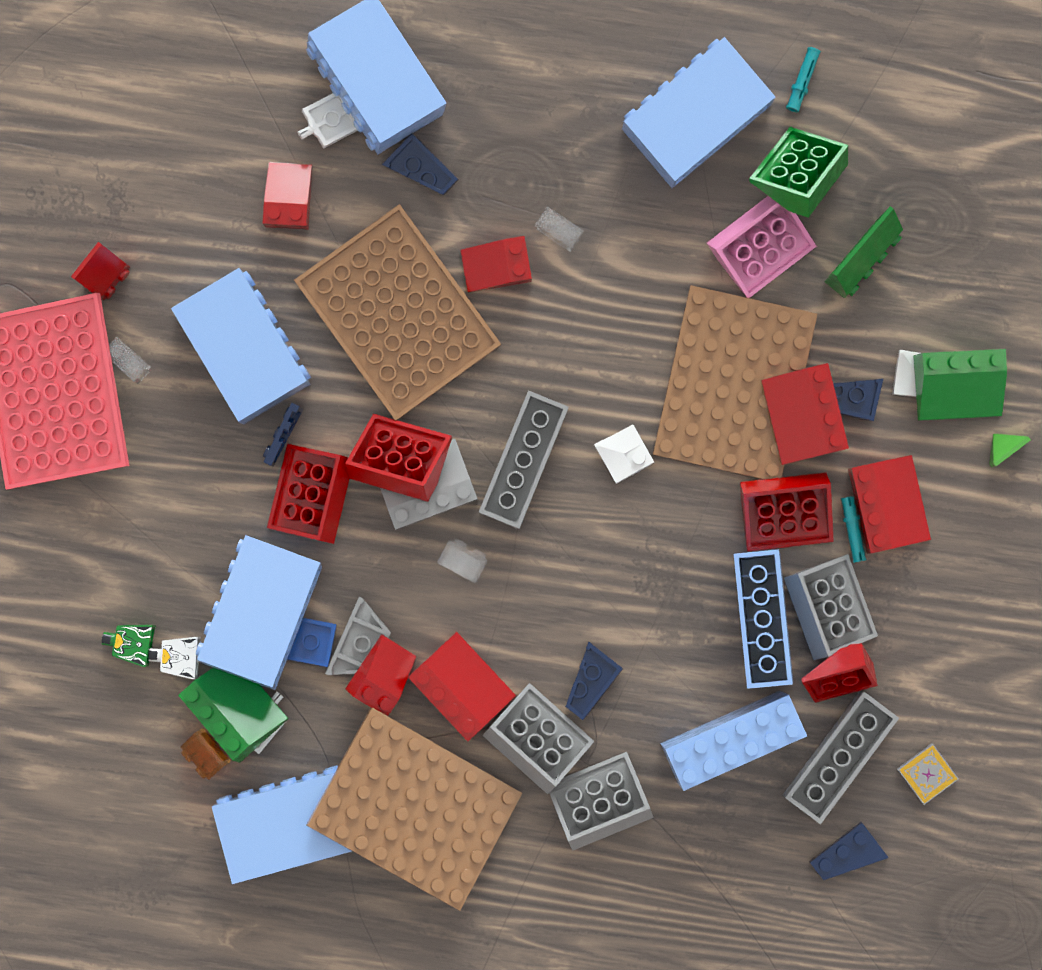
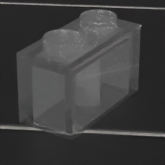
(559, 229)
(128, 360)
(463, 561)

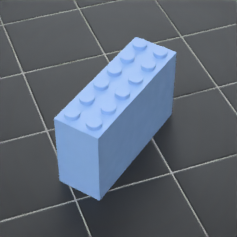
(375, 74)
(697, 111)
(242, 345)
(259, 612)
(763, 619)
(733, 740)
(268, 827)

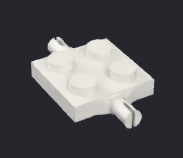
(327, 121)

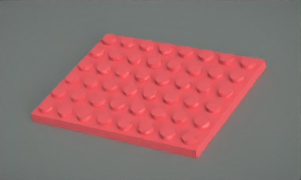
(58, 394)

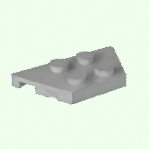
(357, 639)

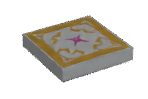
(927, 774)

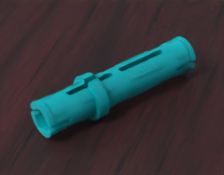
(800, 89)
(853, 529)

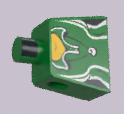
(131, 643)

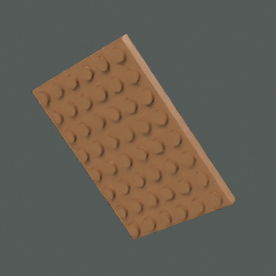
(397, 312)
(715, 390)
(414, 809)

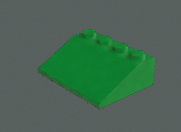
(801, 170)
(865, 253)
(960, 384)
(233, 711)

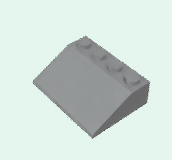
(452, 491)
(830, 607)
(538, 738)
(600, 801)

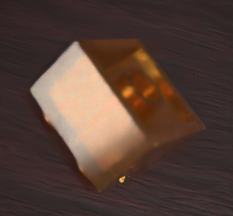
(204, 754)

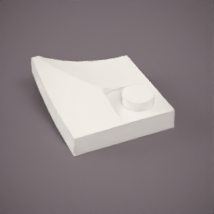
(904, 374)
(624, 453)

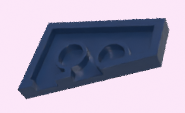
(421, 165)
(859, 398)
(282, 434)
(592, 681)
(848, 853)

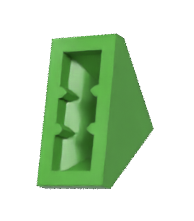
(1005, 446)

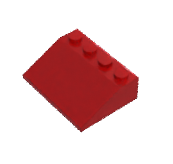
(805, 414)
(399, 457)
(310, 494)
(889, 504)
(787, 511)
(462, 686)

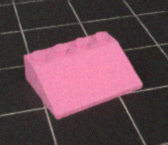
(761, 245)

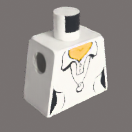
(178, 657)

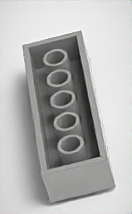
(523, 459)
(840, 756)

